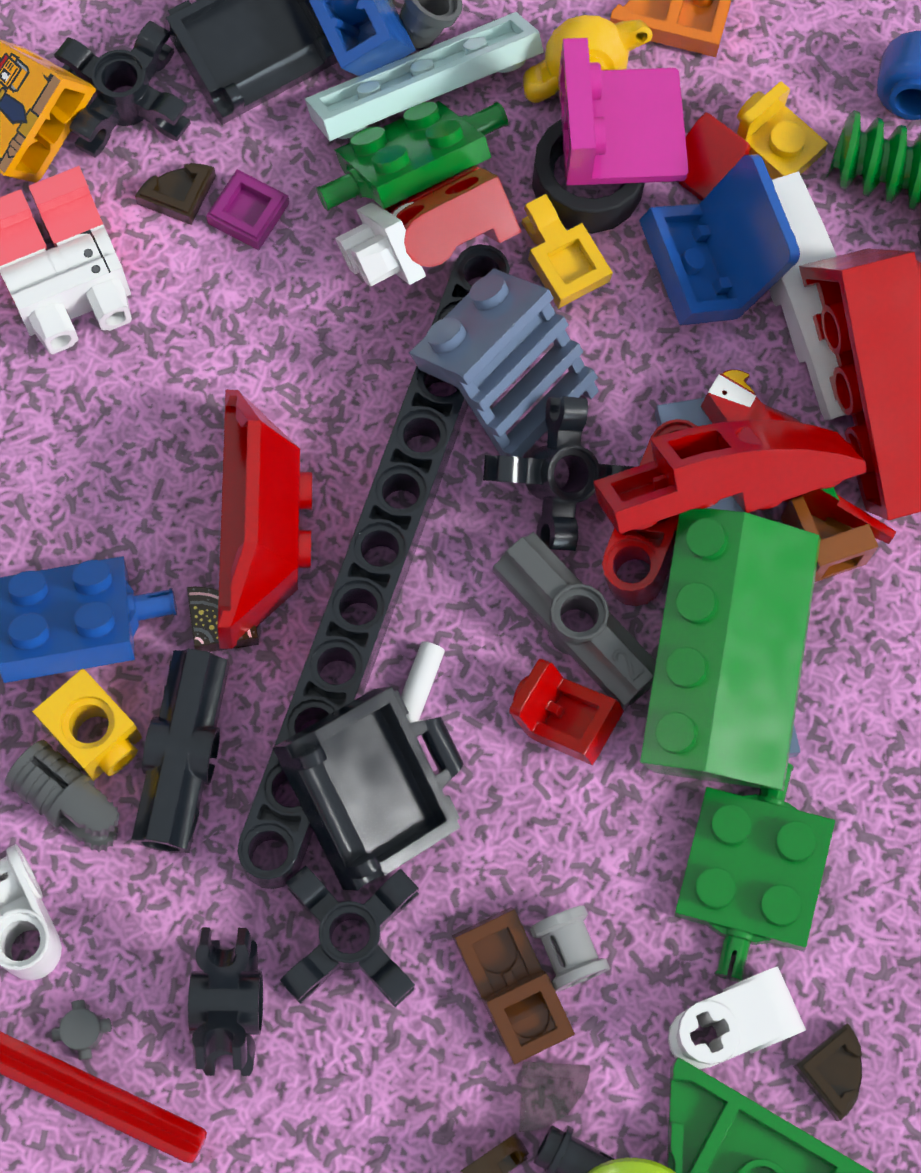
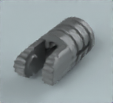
(64, 796)

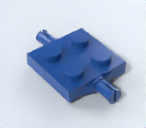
(72, 618)

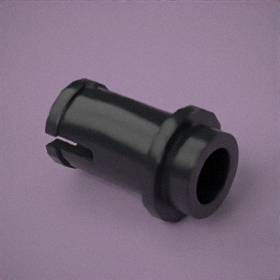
(566, 1154)

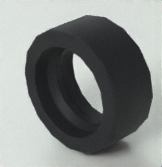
(595, 214)

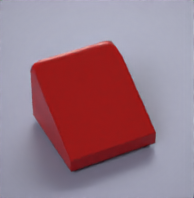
(711, 154)

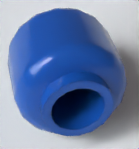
(901, 76)

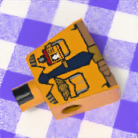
(35, 110)

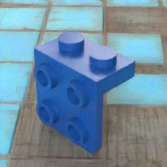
(725, 249)

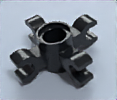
(125, 108)
(565, 424)
(325, 959)
(225, 1002)

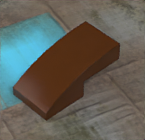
(513, 985)

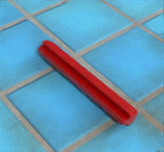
(100, 1100)

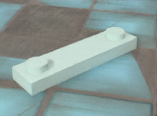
(424, 75)

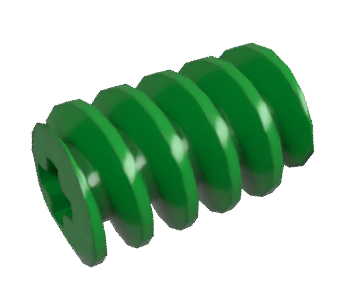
(878, 159)

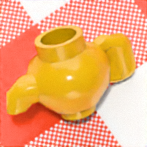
(606, 43)

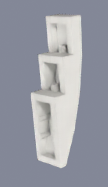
(803, 302)

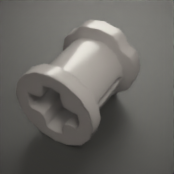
(569, 948)

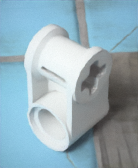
(24, 911)
(744, 1017)

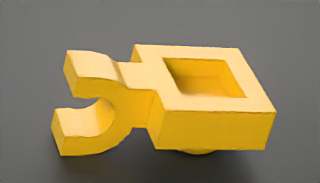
(564, 259)

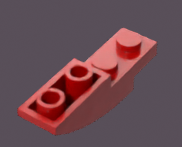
(744, 459)

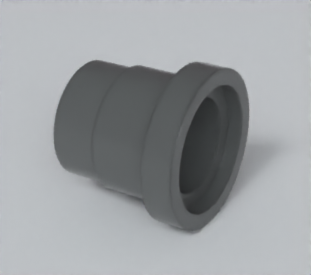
(428, 18)

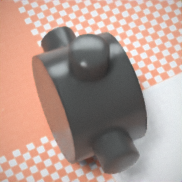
(81, 1030)

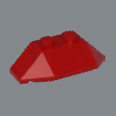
(258, 519)

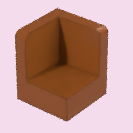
(840, 544)

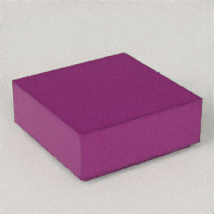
(247, 209)

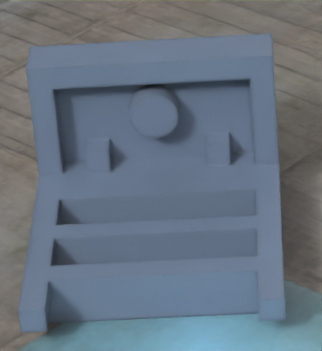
(491, 343)

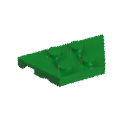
(728, 1133)

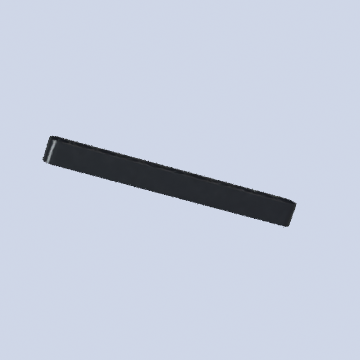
(363, 583)

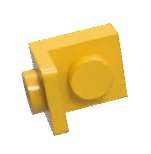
(778, 133)

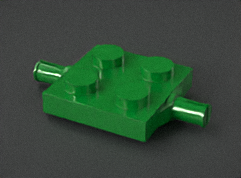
(411, 154)
(754, 872)

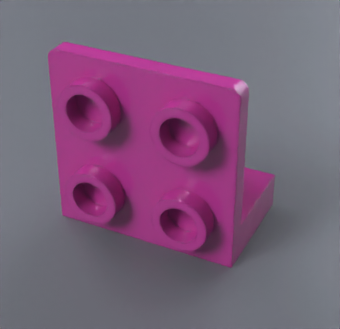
(619, 121)

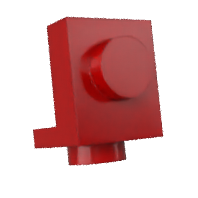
(564, 713)

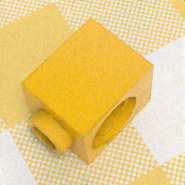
(73, 705)

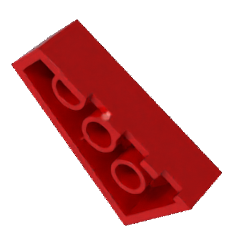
(876, 335)

